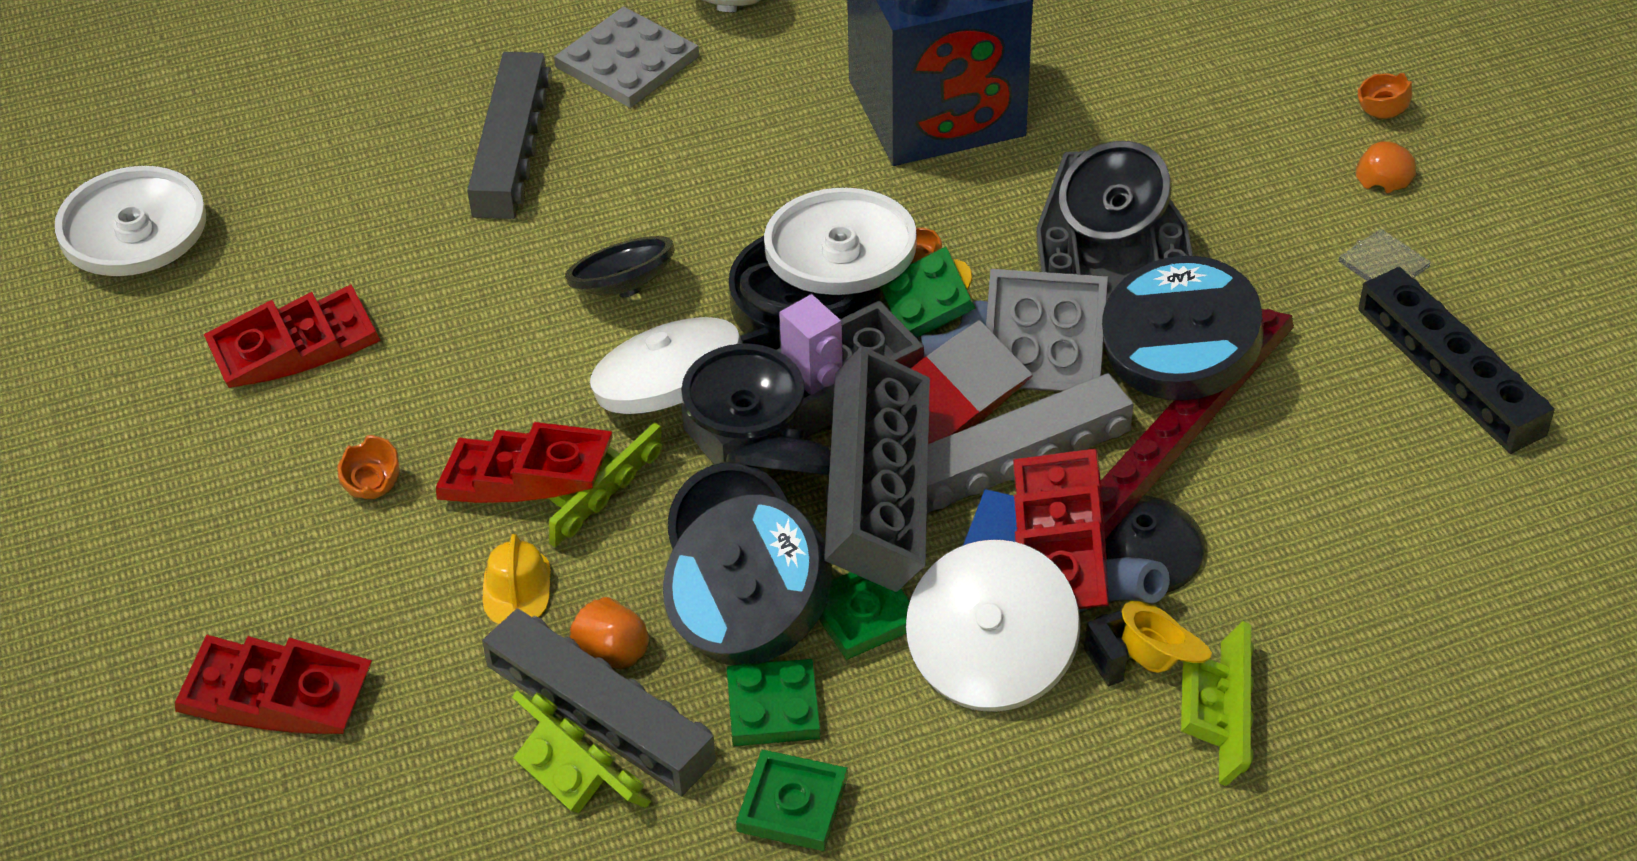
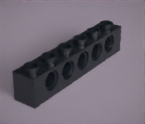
(1456, 360)

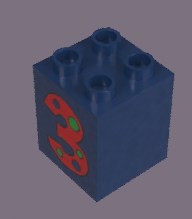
(940, 72)

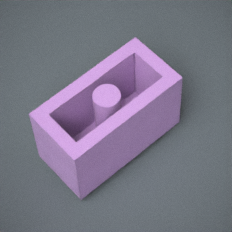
(812, 341)

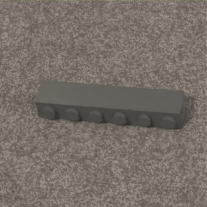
(509, 135)
(601, 701)

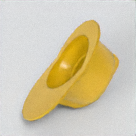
(516, 579)
(1158, 639)

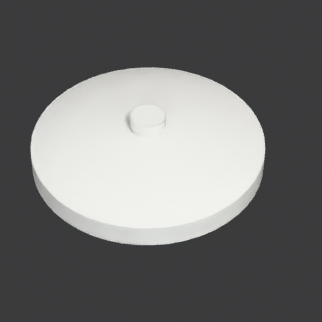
(130, 220)
(840, 241)
(650, 367)
(993, 625)

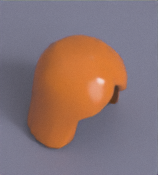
(610, 632)

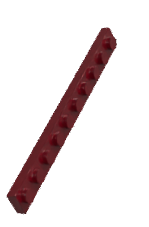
(1173, 434)

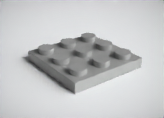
(626, 56)
(1049, 324)

